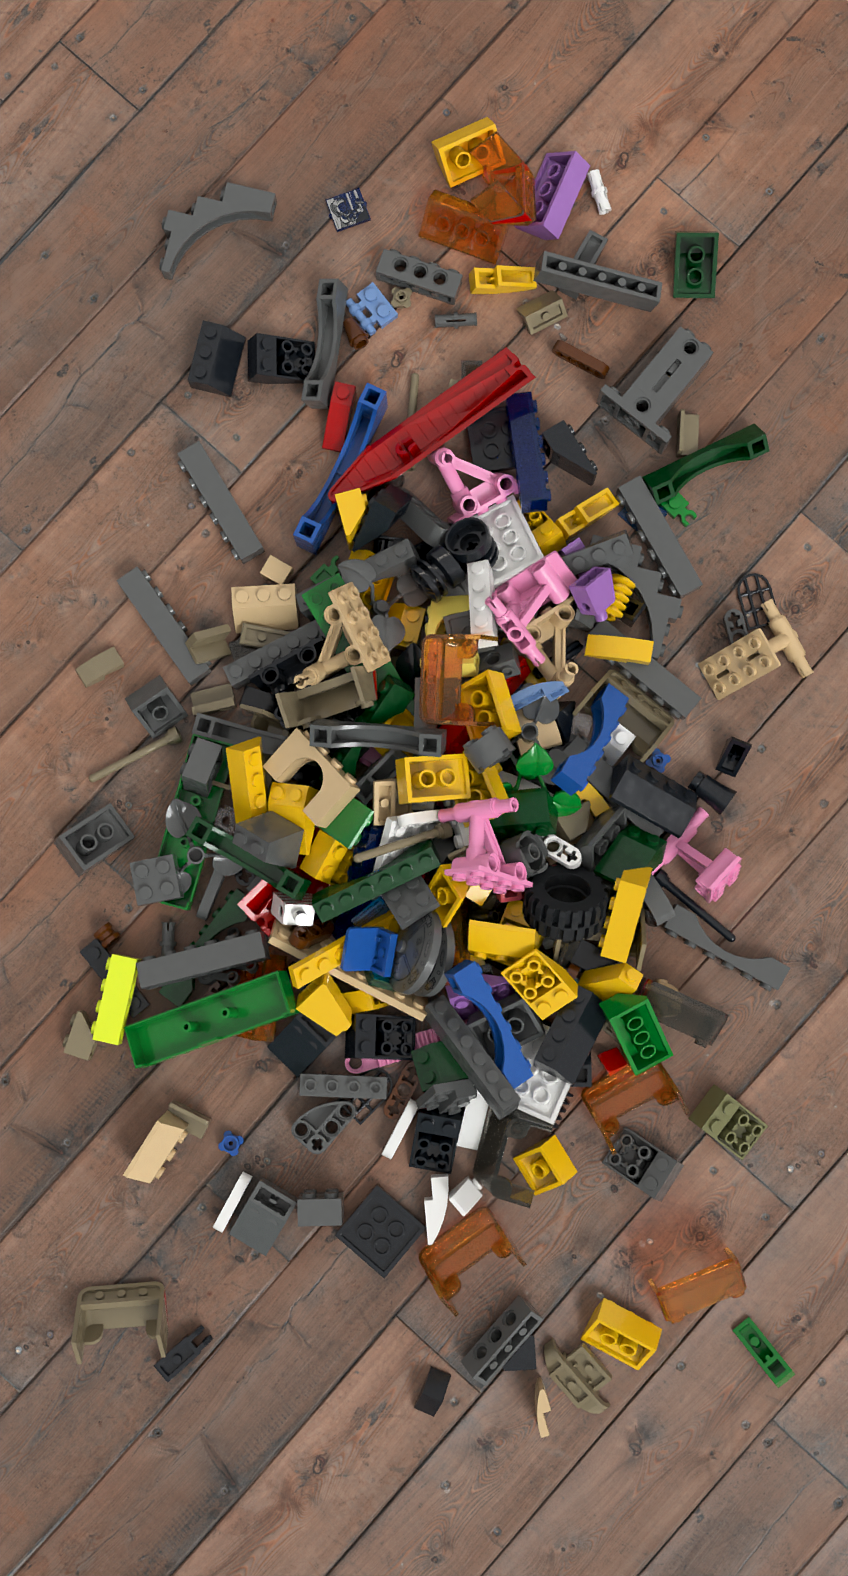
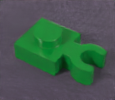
(677, 507)
(325, 572)

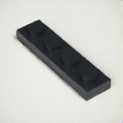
(97, 959)

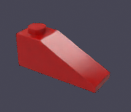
(339, 416)

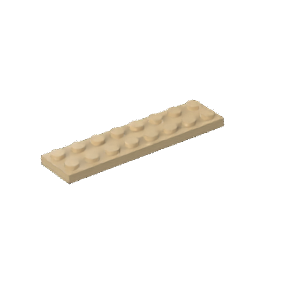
(409, 1004)

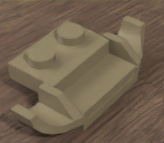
(578, 1376)

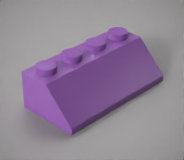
(556, 192)

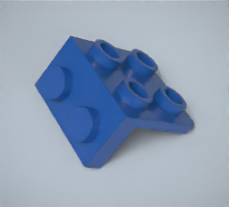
(369, 950)

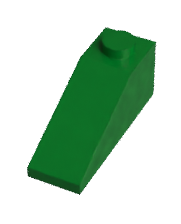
(763, 1352)

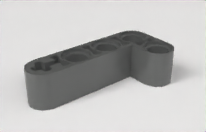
(425, 522)

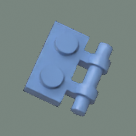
(376, 305)

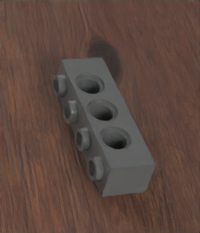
(425, 286)
(502, 660)
(343, 1086)
(501, 1340)

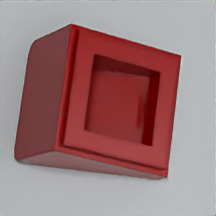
(612, 1061)

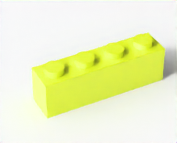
(116, 999)

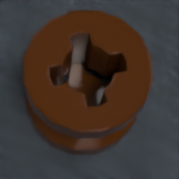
(106, 935)

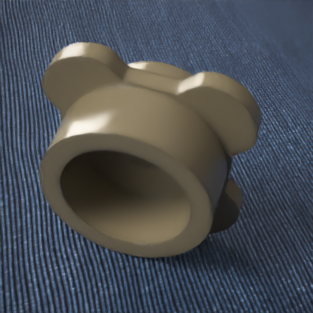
(401, 303)

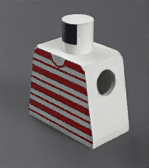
(293, 911)

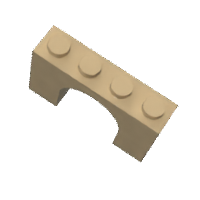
(337, 786)

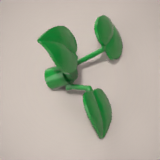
(537, 763)

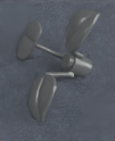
(390, 628)
(544, 712)
(178, 820)

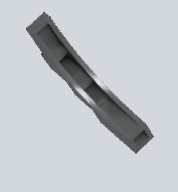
(235, 204)
(659, 607)

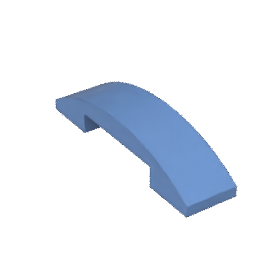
(551, 690)

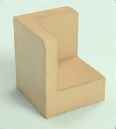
(276, 570)

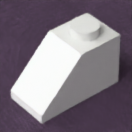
(618, 744)
(466, 1195)

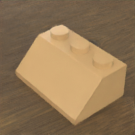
(266, 606)
(157, 1148)

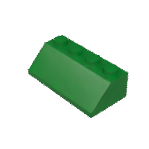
(636, 1031)

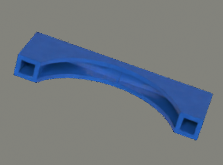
(367, 417)

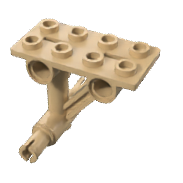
(553, 625)
(366, 647)
(754, 656)

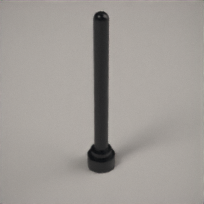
(663, 880)

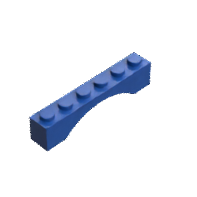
(606, 710)
(468, 981)

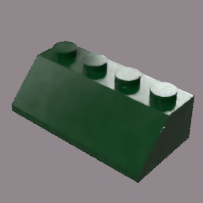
(534, 814)

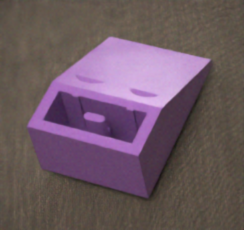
(500, 989)

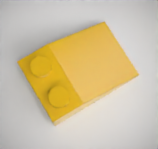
(432, 778)
(288, 802)

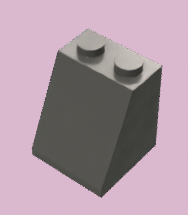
(270, 839)

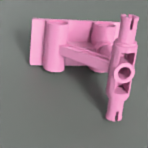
(479, 497)
(522, 595)
(477, 867)
(712, 874)

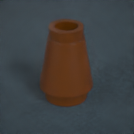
(356, 335)

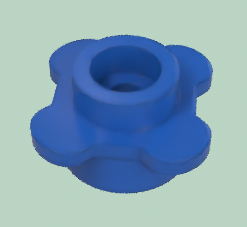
(664, 759)
(232, 1149)

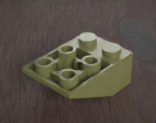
(728, 1122)

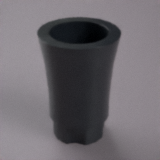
(712, 791)

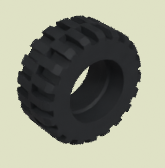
(566, 903)

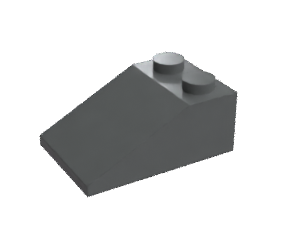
(94, 839)

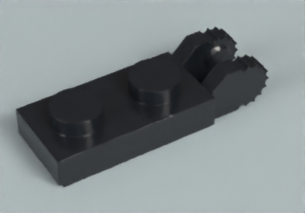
(181, 1354)

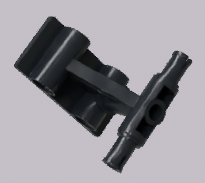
(281, 672)

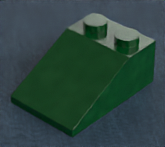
(695, 264)
(631, 850)
(436, 1065)

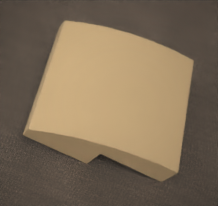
(548, 734)
(386, 801)
(541, 1406)

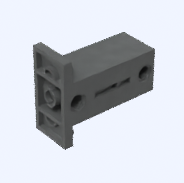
(658, 388)

